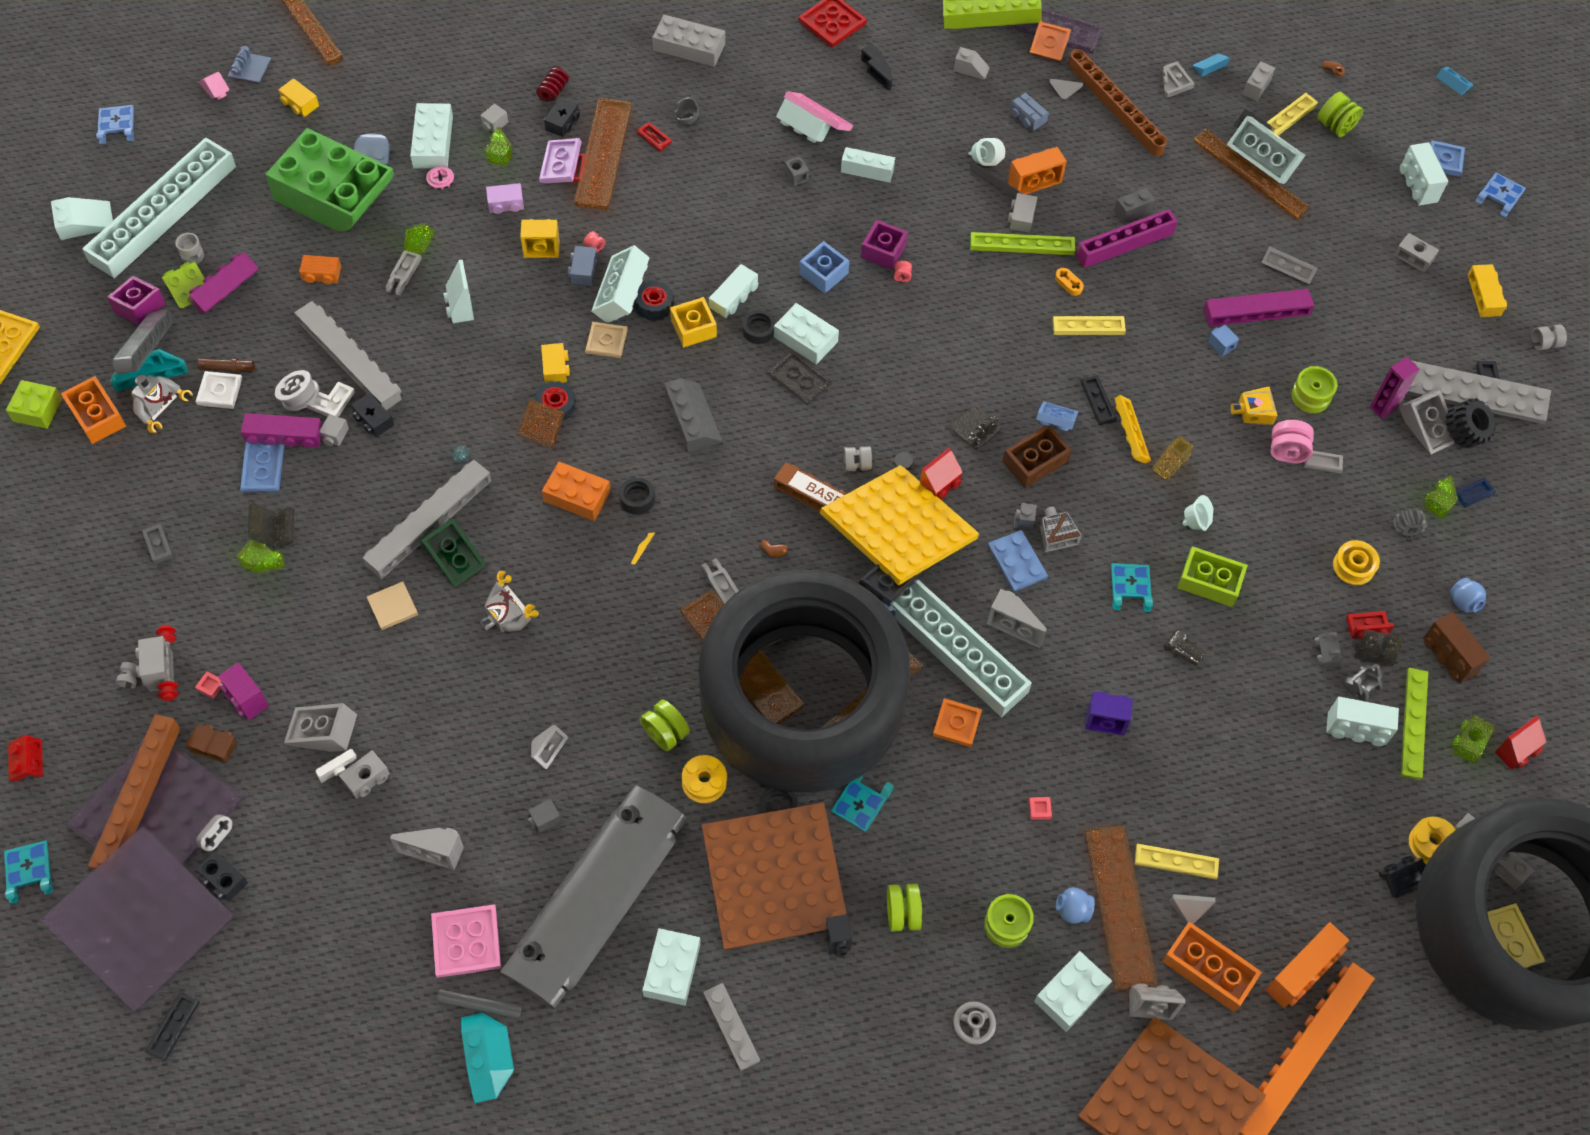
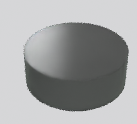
(903, 459)

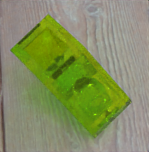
(499, 149)
(418, 238)
(1443, 498)
(259, 558)

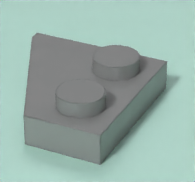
(1175, 80)

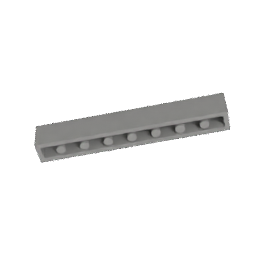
(347, 355)
(426, 519)

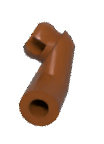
(1336, 68)
(774, 550)

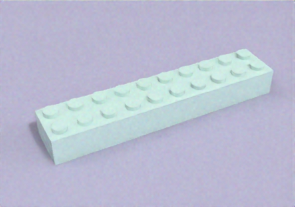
(159, 208)
(961, 649)

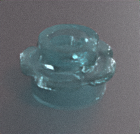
(461, 453)

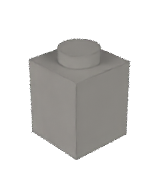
(494, 118)
(333, 430)

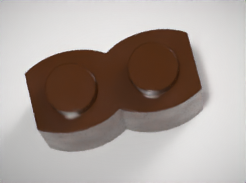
(211, 743)

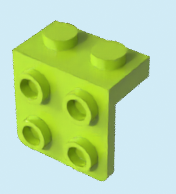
(182, 281)

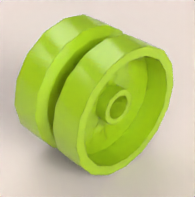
(1314, 389)
(664, 725)
(904, 907)
(998, 927)

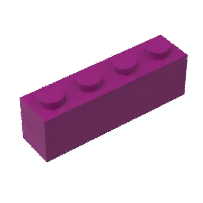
(222, 283)
(1394, 387)
(281, 430)

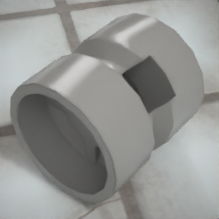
(189, 248)
(1550, 336)
(864, 458)

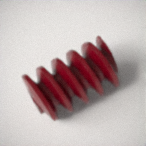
(552, 84)

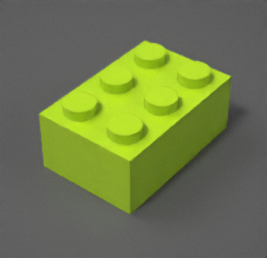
(1212, 576)

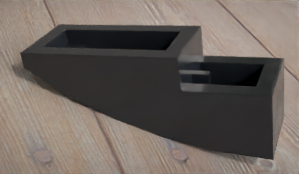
(877, 65)

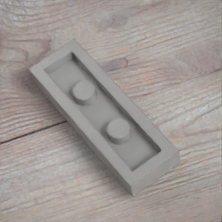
(1289, 265)

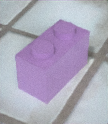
(505, 198)

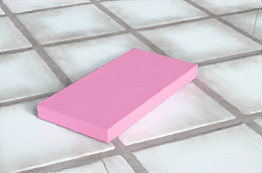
(818, 111)

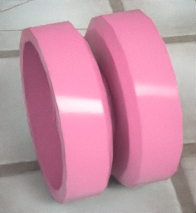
(1292, 441)

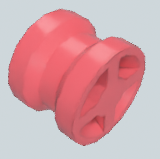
(594, 241)
(903, 271)

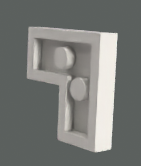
(335, 402)

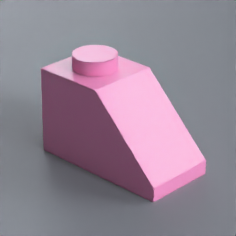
(214, 85)

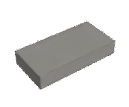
(1325, 462)

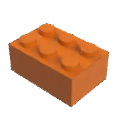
(1037, 171)
(93, 410)
(576, 491)

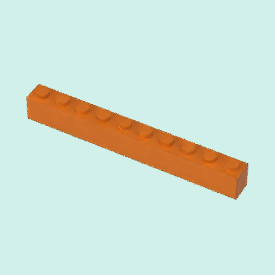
(1308, 1047)

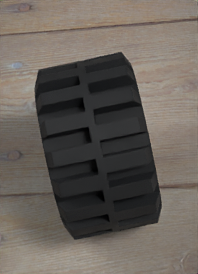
(1470, 423)

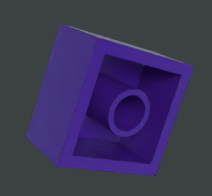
(1108, 713)

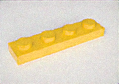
(1131, 426)

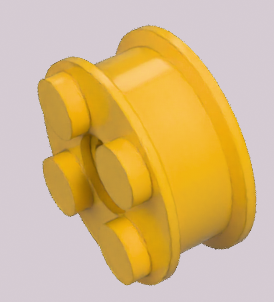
(1355, 573)
(704, 767)
(1424, 830)

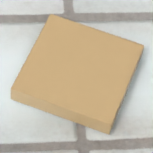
(606, 340)
(392, 605)

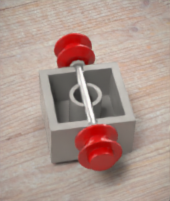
(156, 663)

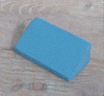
(1211, 64)
(1454, 80)

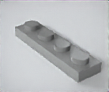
(731, 1026)

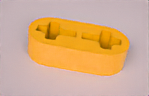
(1069, 281)

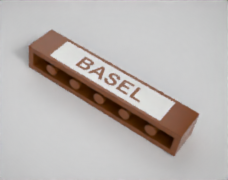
(805, 487)

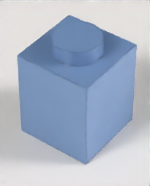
(1223, 340)

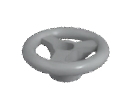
(981, 1017)

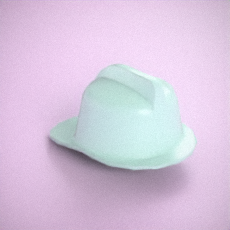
(990, 150)
(1199, 514)

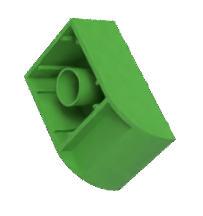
(327, 180)

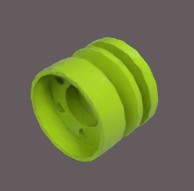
(1340, 114)

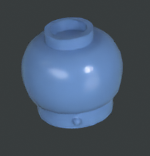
(1468, 595)
(1075, 905)

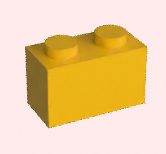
(298, 98)
(554, 363)

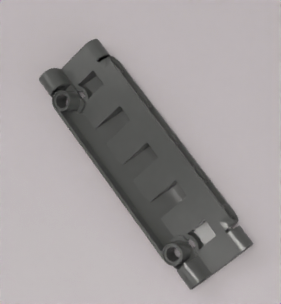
(594, 897)

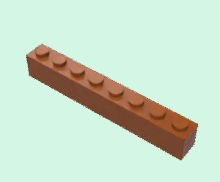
(137, 788)

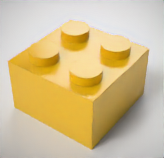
(540, 238)
(693, 322)

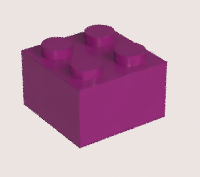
(884, 244)
(135, 300)
(242, 692)

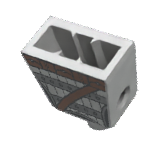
(1058, 530)

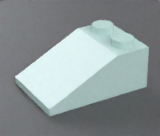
(80, 216)
(458, 296)

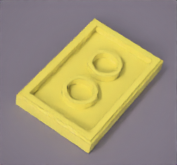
(1515, 935)

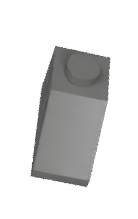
(971, 64)

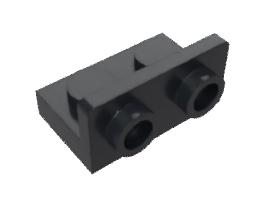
(1403, 876)

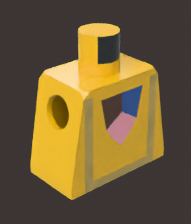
(1256, 407)

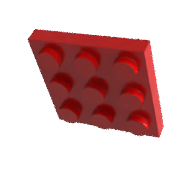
(832, 21)

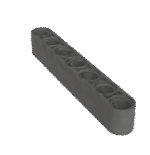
(142, 341)

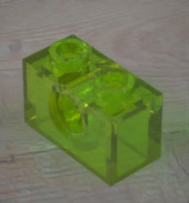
(1477, 729)

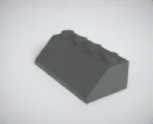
(692, 414)

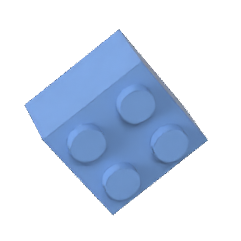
(824, 267)

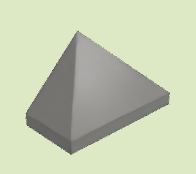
(1065, 88)
(547, 745)
(1191, 907)

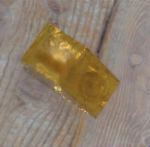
(1173, 457)

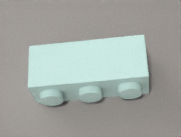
(802, 121)
(867, 164)
(733, 291)

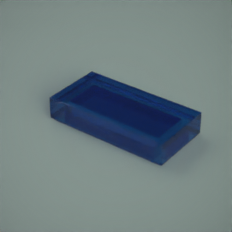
(1475, 492)

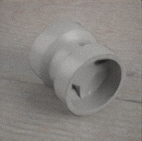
(127, 674)

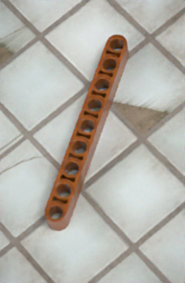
(1117, 102)

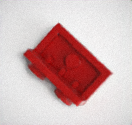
(1370, 621)
(25, 758)

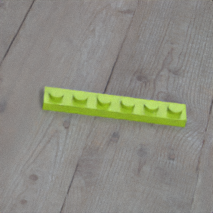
(1022, 243)
(1414, 724)

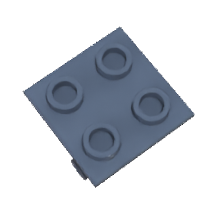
(248, 66)

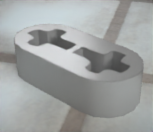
(214, 832)

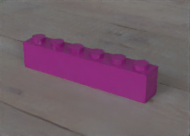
(1126, 238)
(1258, 307)

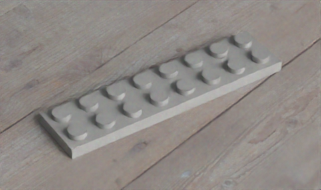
(1500, 395)

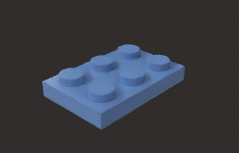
(1057, 415)
(1017, 560)

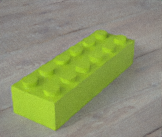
(987, 13)

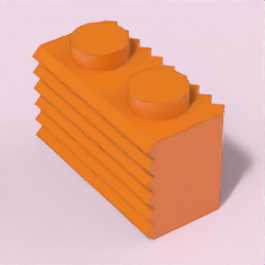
(320, 269)

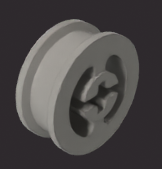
(297, 390)

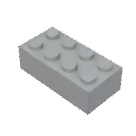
(688, 40)

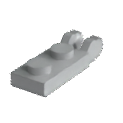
(403, 271)
(720, 581)

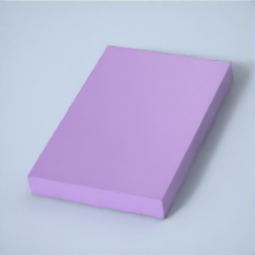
(560, 161)

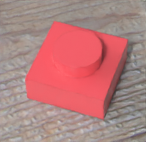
(209, 685)
(1040, 808)

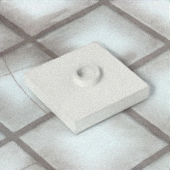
(219, 390)
(336, 766)

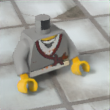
(153, 397)
(505, 608)

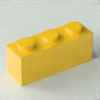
(1487, 290)

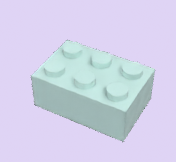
(1423, 174)
(806, 333)
(1362, 721)
(671, 967)
(1072, 991)

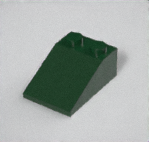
(453, 552)

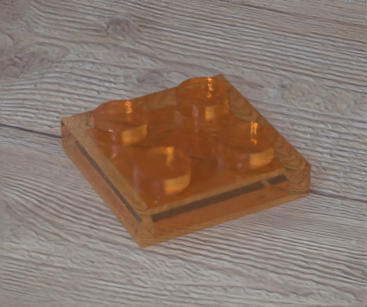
(541, 423)

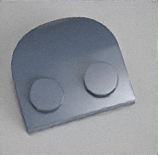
(374, 146)

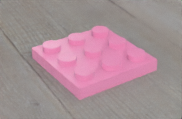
(466, 941)

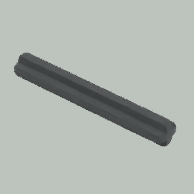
(478, 1003)

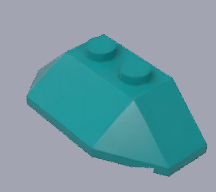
(157, 364)
(486, 1055)

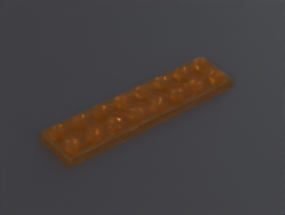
(603, 154)
(760, 679)
(1120, 907)

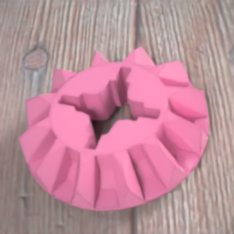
(433, 174)

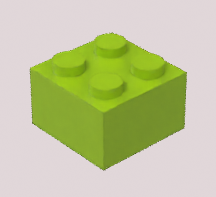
(34, 404)

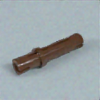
(224, 364)

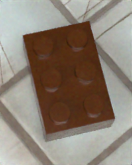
(1036, 455)
(1456, 648)

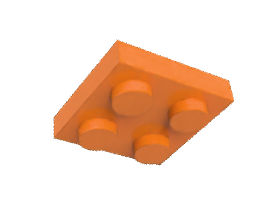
(1050, 41)
(957, 722)

